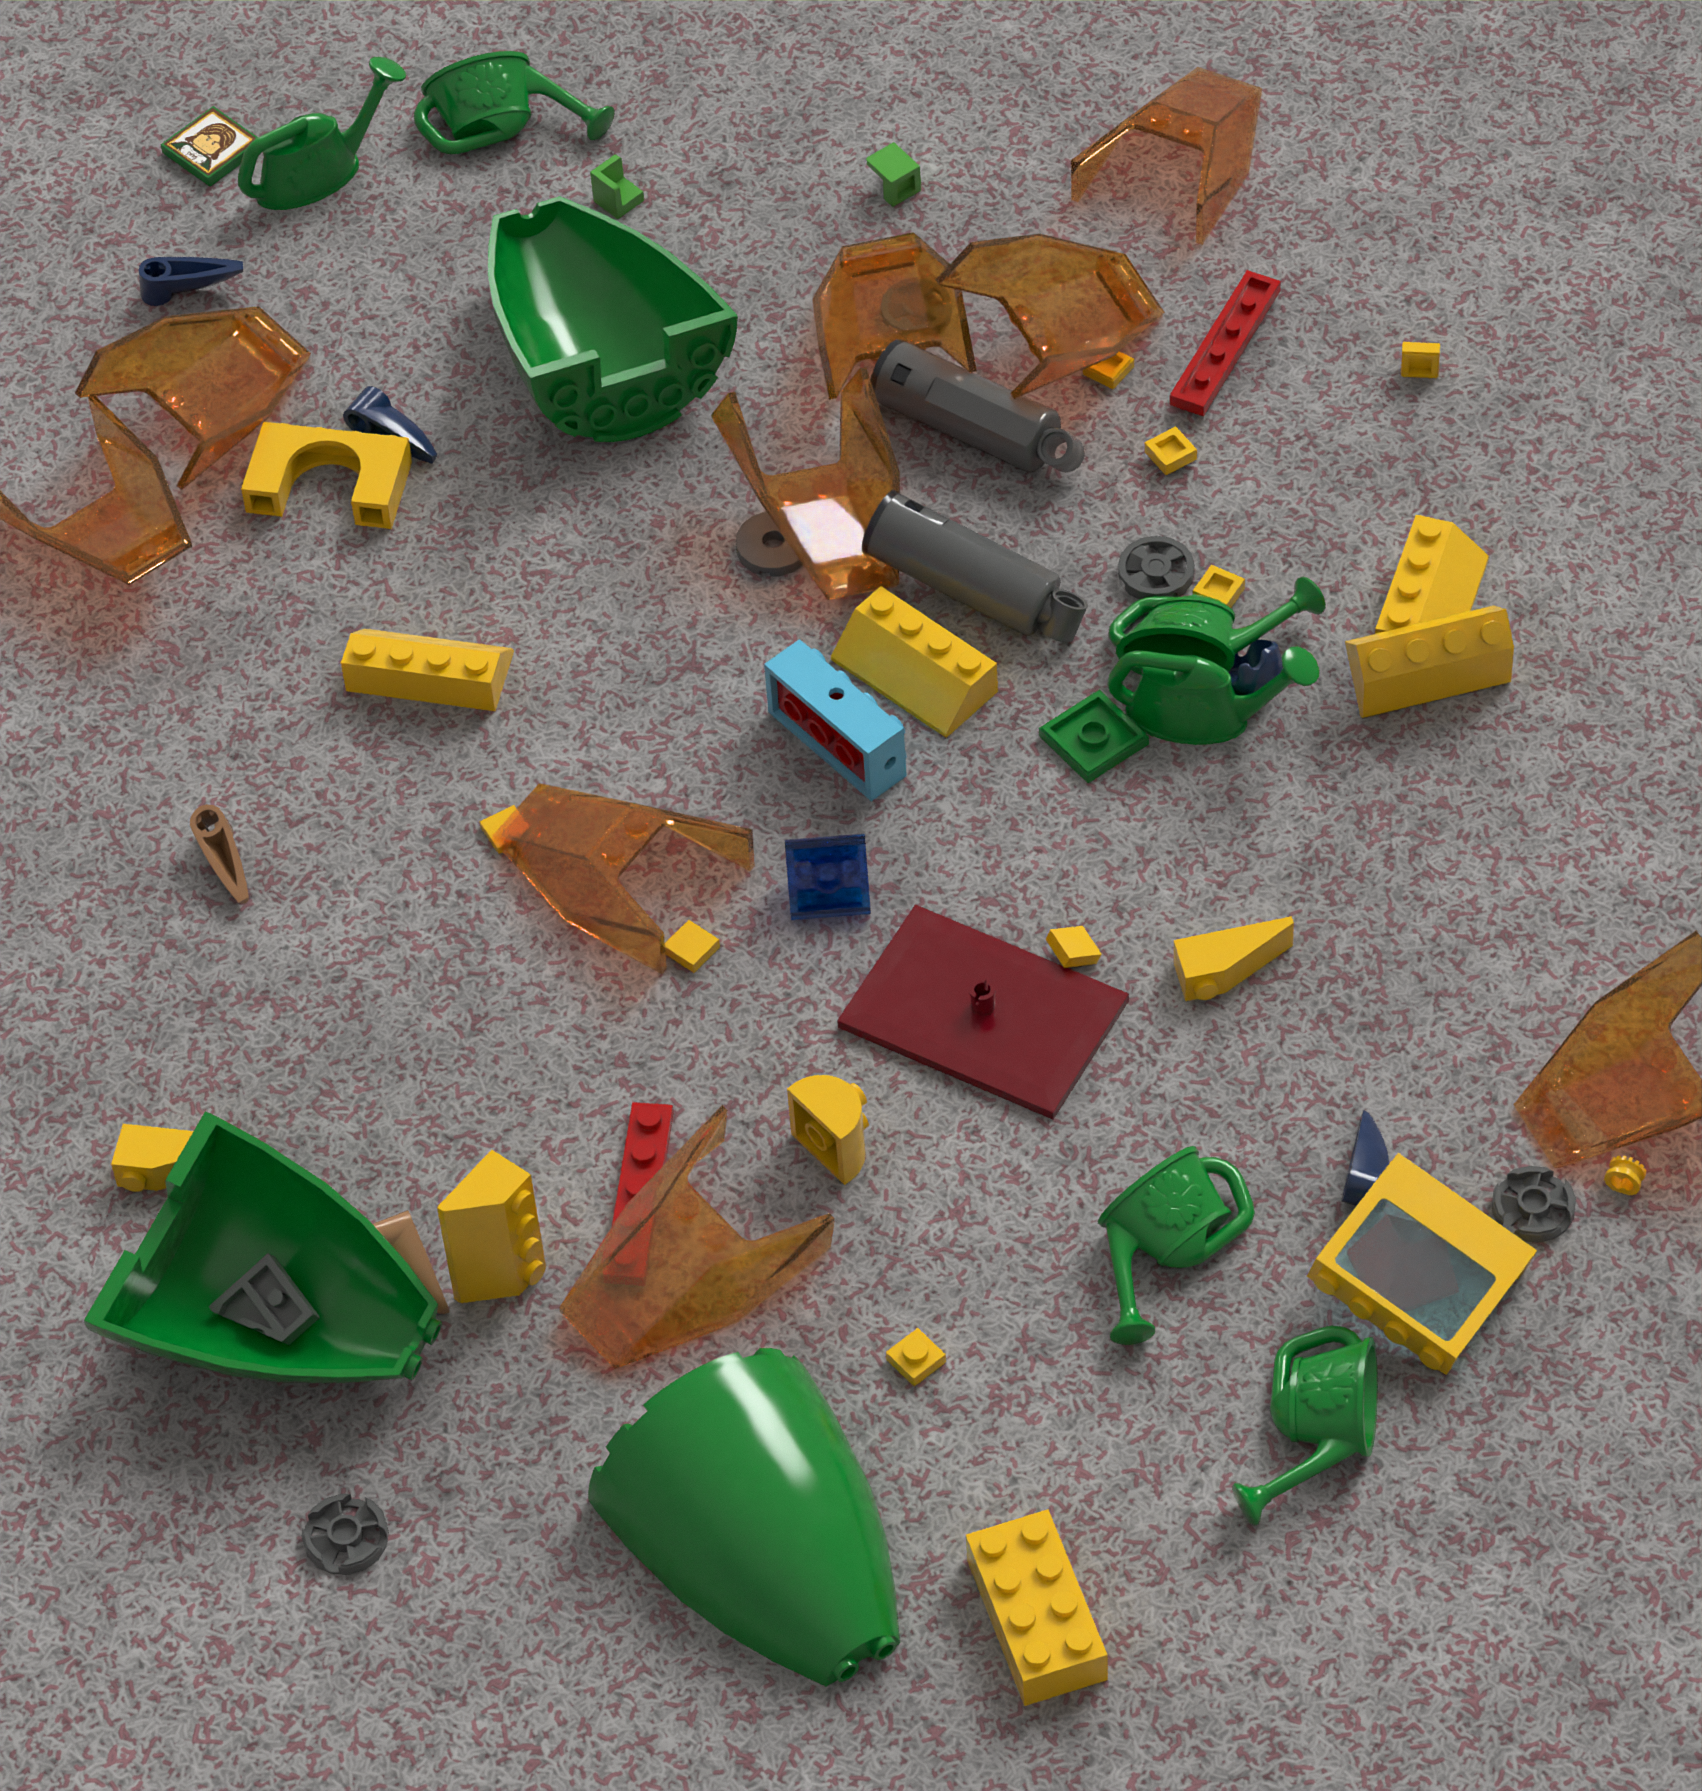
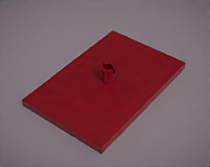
(983, 1011)

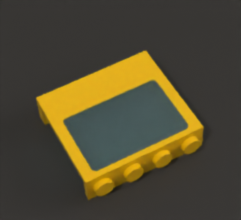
(1420, 1263)

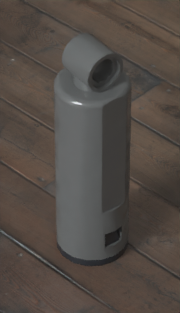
(972, 409)
(971, 569)

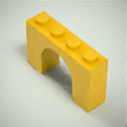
(290, 450)

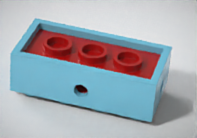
(836, 719)

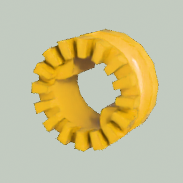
(1625, 1175)

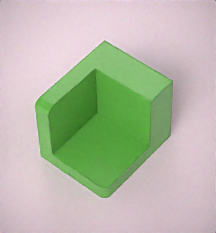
(898, 171)
(613, 190)

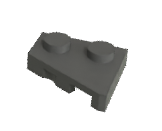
(267, 1302)

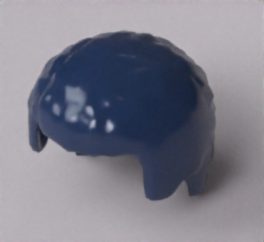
(1256, 667)

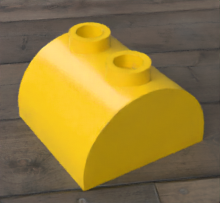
(830, 1122)

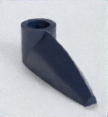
(169, 275)
(374, 415)
(1367, 1160)

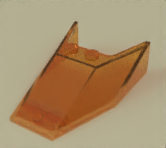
(1201, 113)
(886, 294)
(1063, 297)
(207, 370)
(830, 505)
(129, 527)
(582, 843)
(1620, 1066)
(679, 1267)

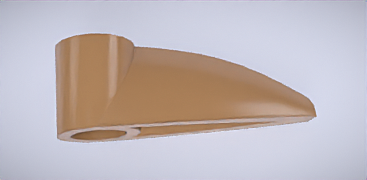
(220, 849)
(403, 1236)

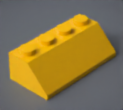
(1434, 575)
(1431, 660)
(915, 662)
(425, 669)
(492, 1232)

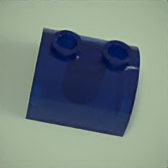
(827, 876)

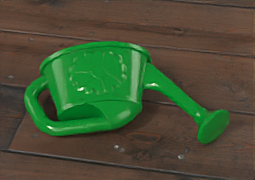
(488, 102)
(310, 154)
(1202, 625)
(1193, 697)
(1169, 1219)
(1323, 1403)

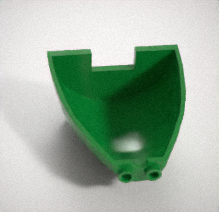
(603, 320)
(222, 1215)
(756, 1514)

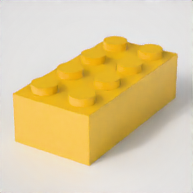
(1036, 1607)

